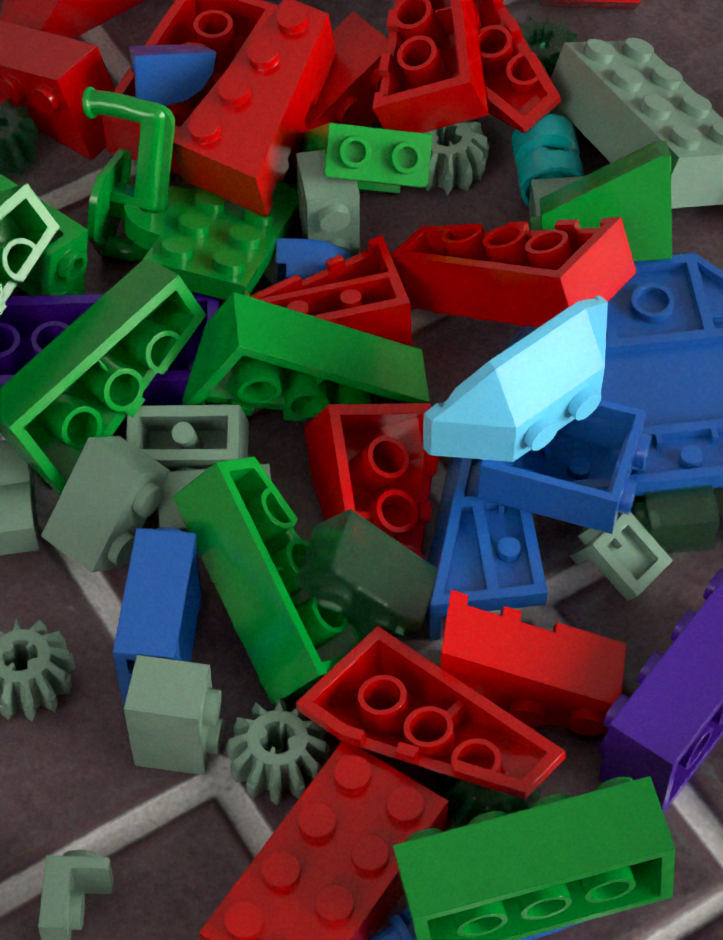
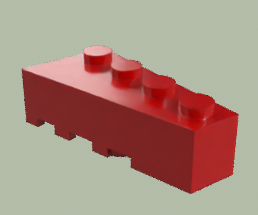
(430, 67)
(258, 109)

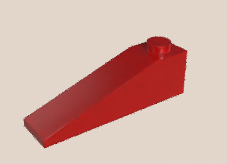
(513, 75)
(375, 465)

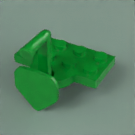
(186, 230)

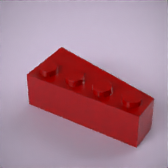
(513, 270)

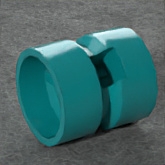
(546, 152)

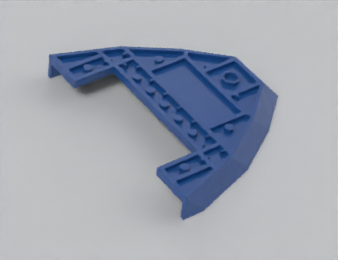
(659, 359)

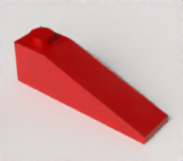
(416, 712)

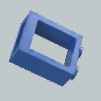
(608, 425)
(158, 601)

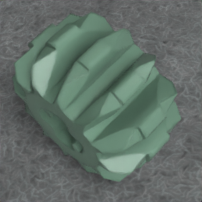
(457, 156)
(45, 672)
(255, 756)

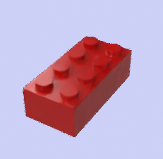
(212, 24)
(331, 857)

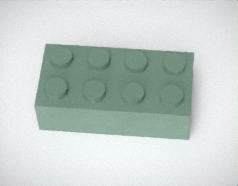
(631, 98)

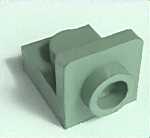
(626, 557)
(64, 891)

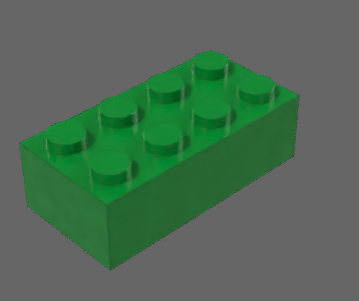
(539, 865)

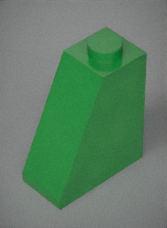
(628, 188)

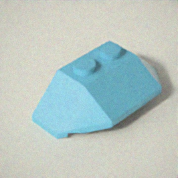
(525, 391)

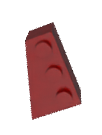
(49, 79)
(351, 81)
(353, 293)
(533, 672)

